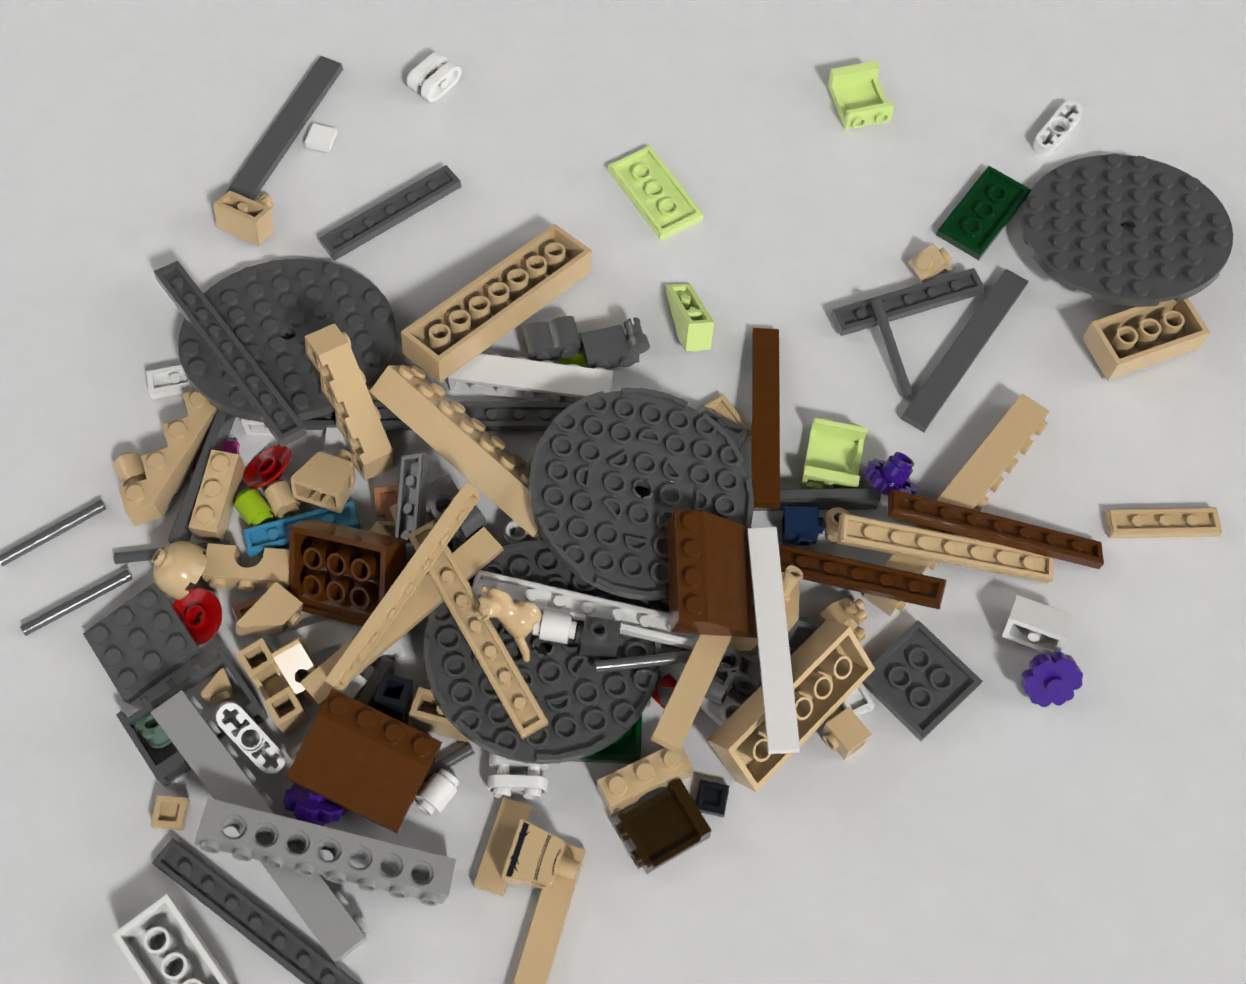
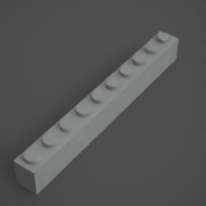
(226, 782)

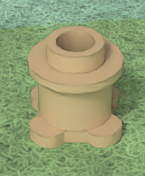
(831, 523)

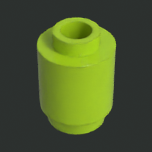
(253, 507)

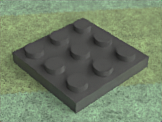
(142, 642)
(920, 680)

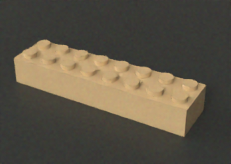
(496, 302)
(458, 439)

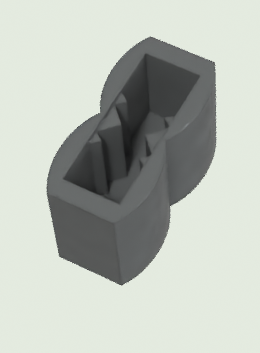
(552, 339)

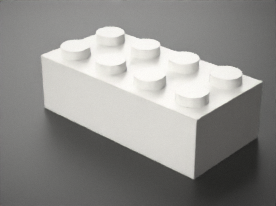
(168, 948)

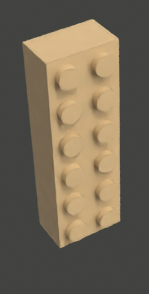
(823, 677)

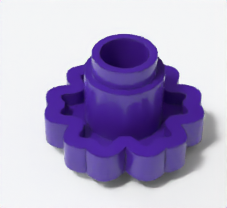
(891, 474)
(1051, 679)
(311, 807)

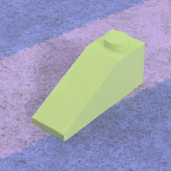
(690, 317)

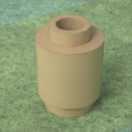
(129, 468)
(281, 499)

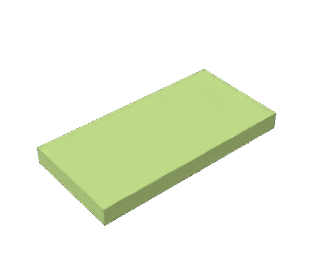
(655, 192)

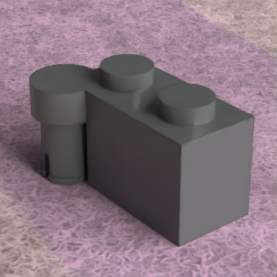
(612, 348)

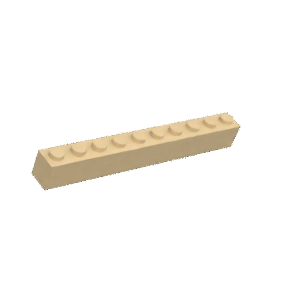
(978, 477)

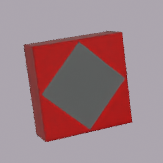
(664, 690)

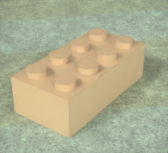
(1144, 337)

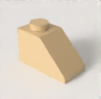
(271, 613)

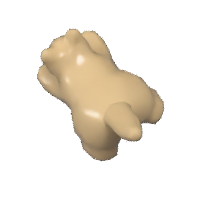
(514, 615)

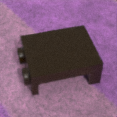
(662, 827)

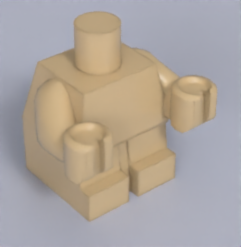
(846, 613)

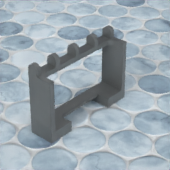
(176, 765)

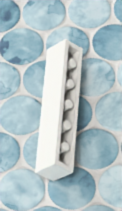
(529, 379)

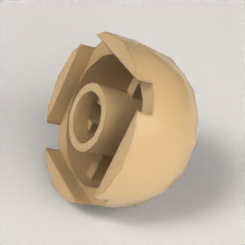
(177, 567)

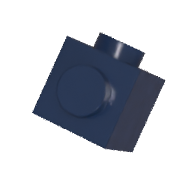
(801, 525)

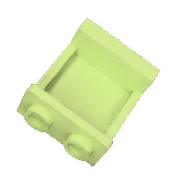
(859, 95)
(833, 455)

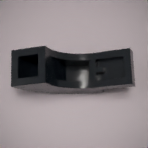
(394, 697)

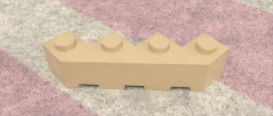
(348, 394)
(169, 467)

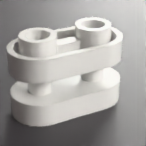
(433, 76)
(504, 785)

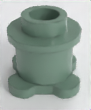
(153, 732)

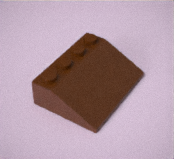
(342, 569)
(709, 576)
(364, 760)

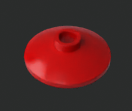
(267, 466)
(194, 604)

